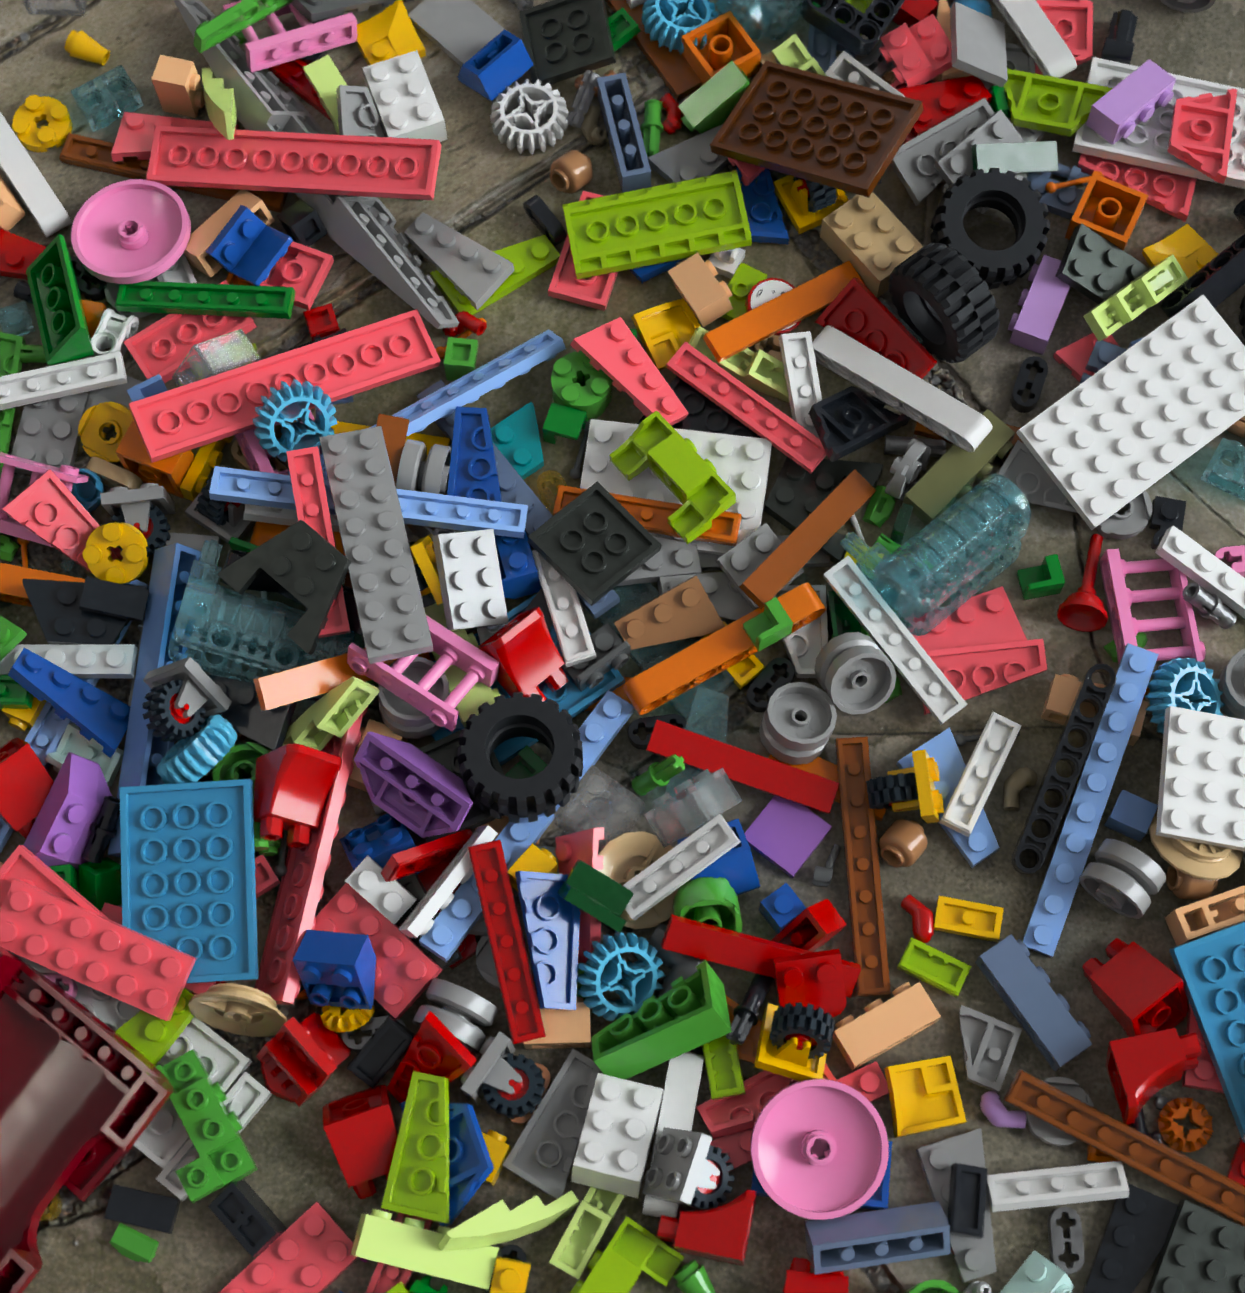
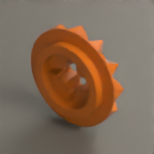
(1173, 1133)

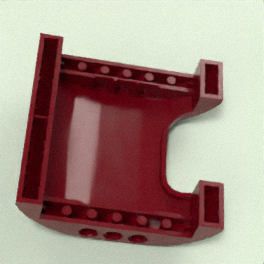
(60, 1093)

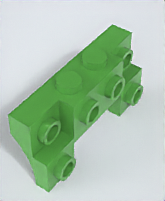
(209, 1126)

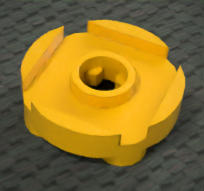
(38, 109)
(92, 425)
(134, 552)

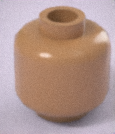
(571, 171)
(903, 843)
(1188, 887)

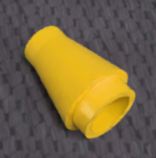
(83, 47)

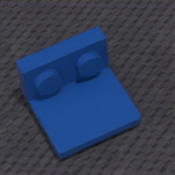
(249, 247)

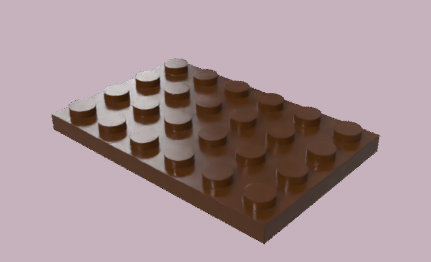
(817, 128)

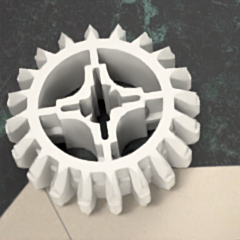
(518, 127)

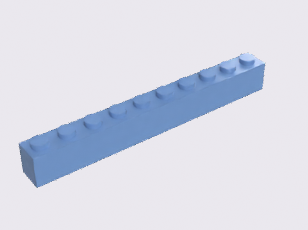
(142, 748)

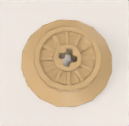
(632, 854)
(1196, 858)
(238, 1010)

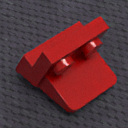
(301, 1058)

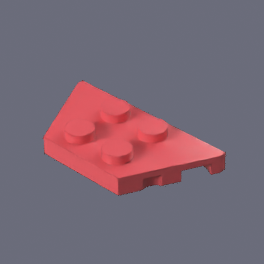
(1074, 24)
(1204, 132)

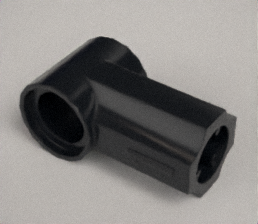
(1119, 43)

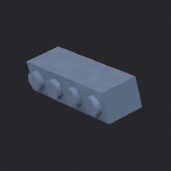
(623, 132)
(1033, 1002)
(877, 1237)

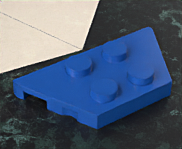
(468, 1157)

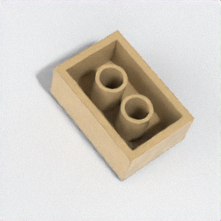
(870, 239)

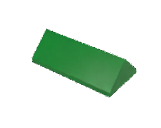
(58, 304)

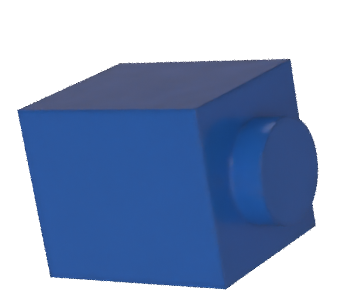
(781, 907)

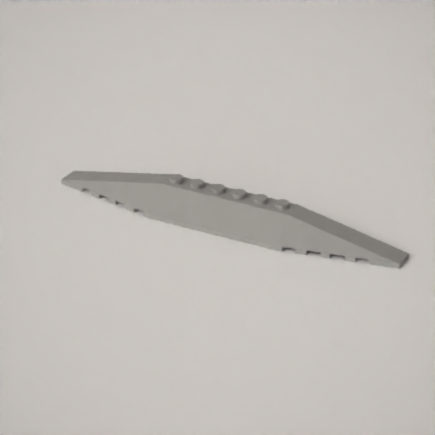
(353, 222)

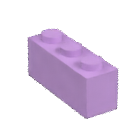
(1131, 102)
(1039, 307)

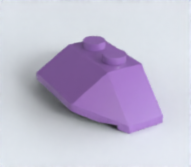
(412, 786)
(68, 812)

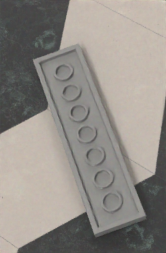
(376, 545)

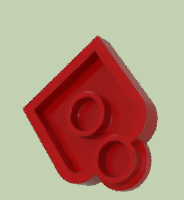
(813, 980)

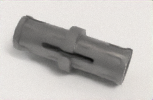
(1209, 605)

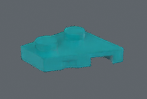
(519, 440)

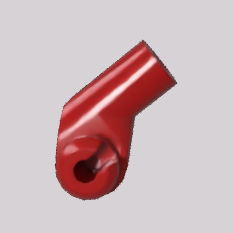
(673, 116)
(466, 322)
(921, 918)

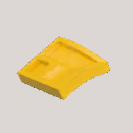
(388, 35)
(1187, 247)
(665, 330)
(924, 1096)

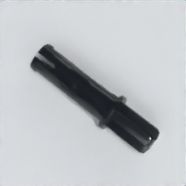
(747, 1012)

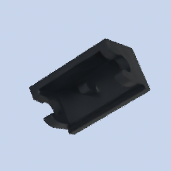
(247, 1217)

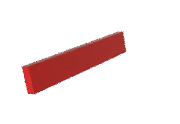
(744, 766)
(506, 942)
(737, 949)

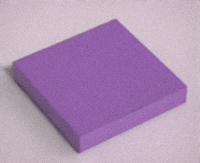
(786, 834)

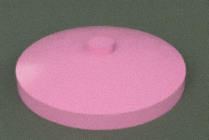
(131, 231)
(819, 1149)

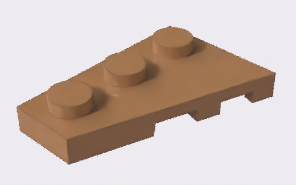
(670, 617)

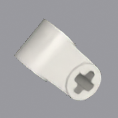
(113, 332)

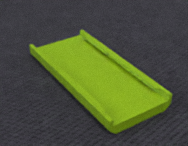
(657, 224)

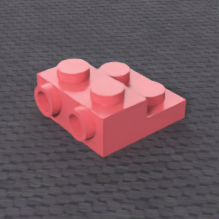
(917, 51)
(303, 270)

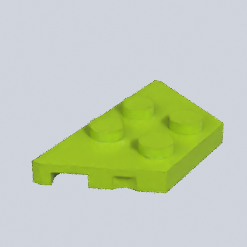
(1050, 102)

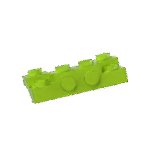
(680, 469)
(626, 1257)

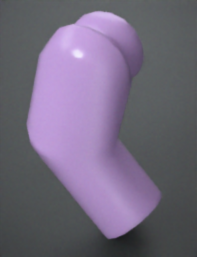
(998, 1114)

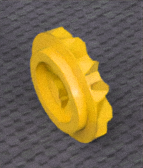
(349, 1021)

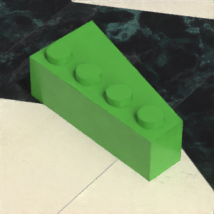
(665, 1026)

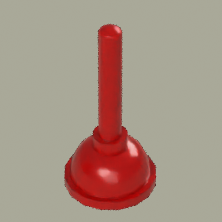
(1083, 608)

